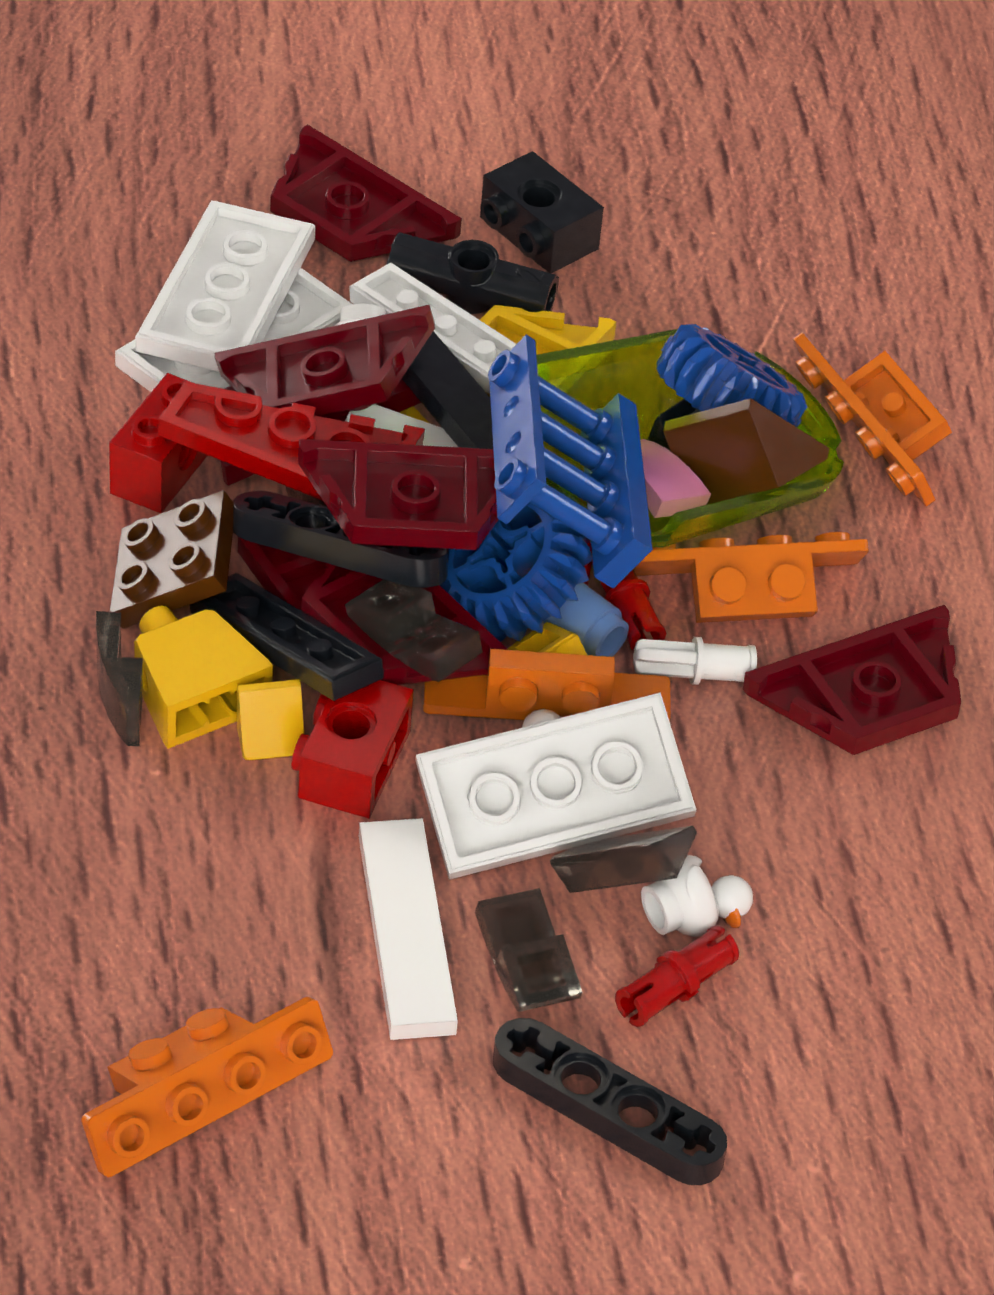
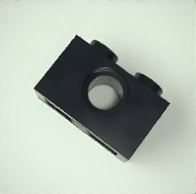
(541, 212)

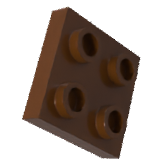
(173, 558)

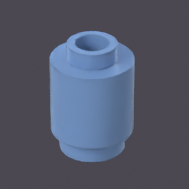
(594, 621)

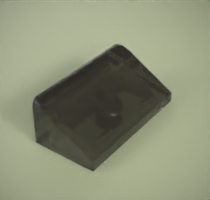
(624, 859)

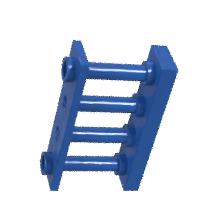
(607, 449)

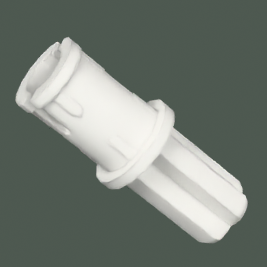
(694, 660)

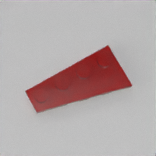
(263, 437)

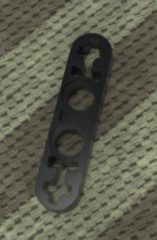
(315, 534)
(615, 1092)

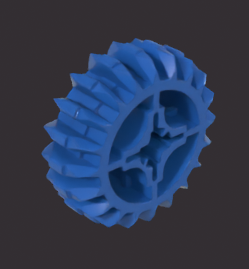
(717, 372)
(519, 573)

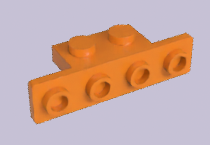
(886, 408)
(754, 580)
(540, 680)
(198, 1077)

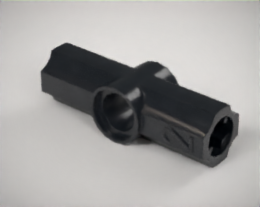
(474, 274)

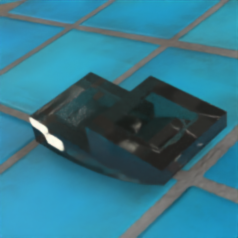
(408, 628)
(119, 679)
(526, 951)

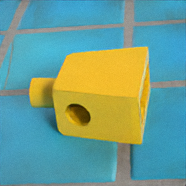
(194, 672)

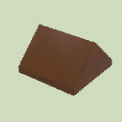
(742, 449)

